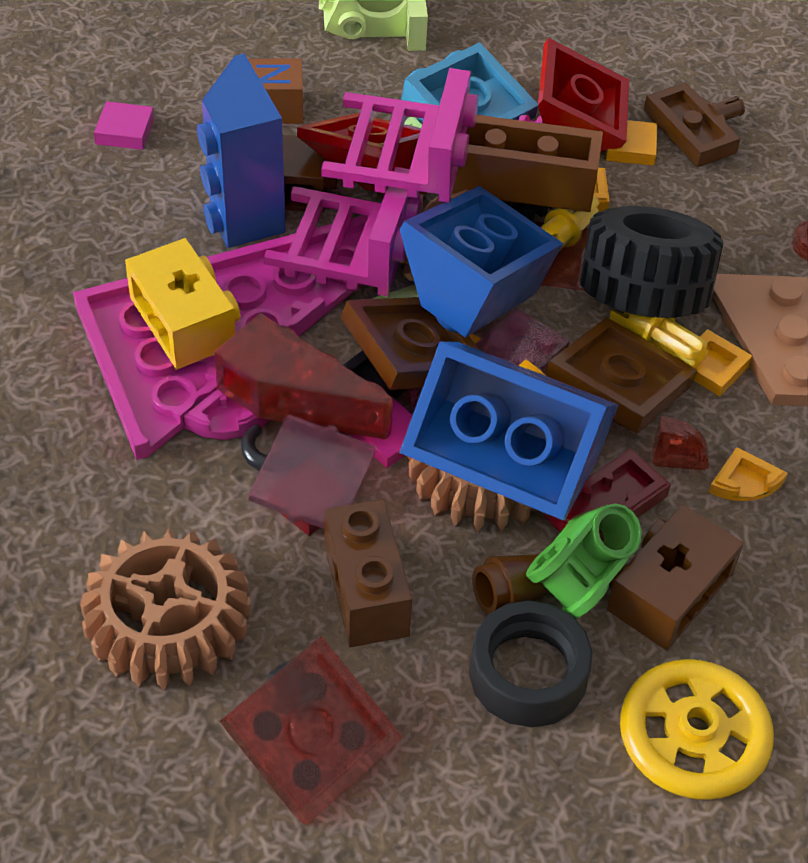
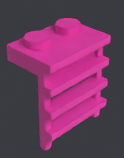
(439, 148)
(379, 246)

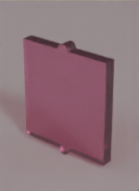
(311, 471)

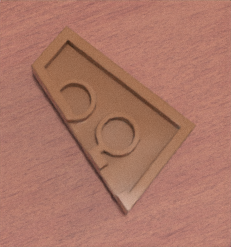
(772, 326)

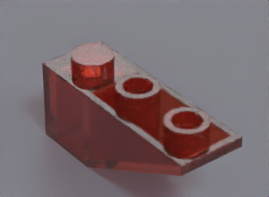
(280, 375)

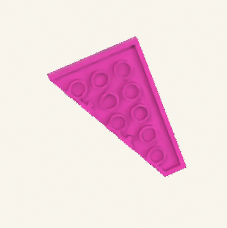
(136, 369)

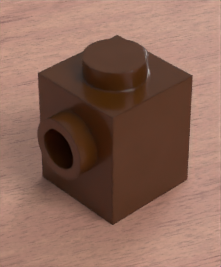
(302, 170)

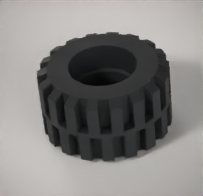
(651, 261)

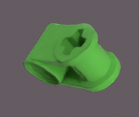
(579, 564)

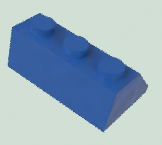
(242, 156)
(475, 259)
(507, 428)

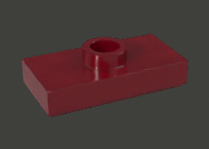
(622, 481)

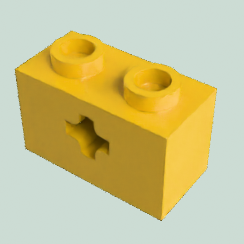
(182, 301)

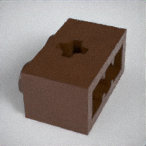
(367, 573)
(673, 575)

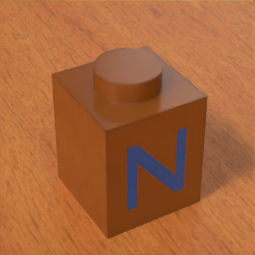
(284, 85)

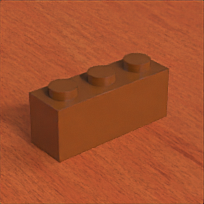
(532, 162)

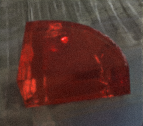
(679, 446)

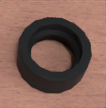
(526, 705)

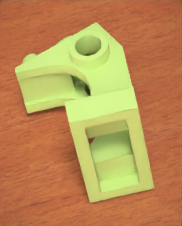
(378, 19)

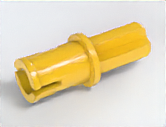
(568, 224)
(666, 335)

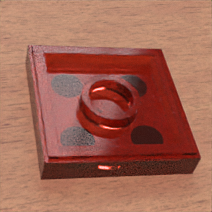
(311, 730)

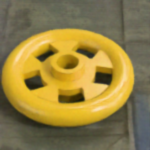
(657, 756)

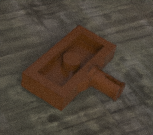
(696, 123)

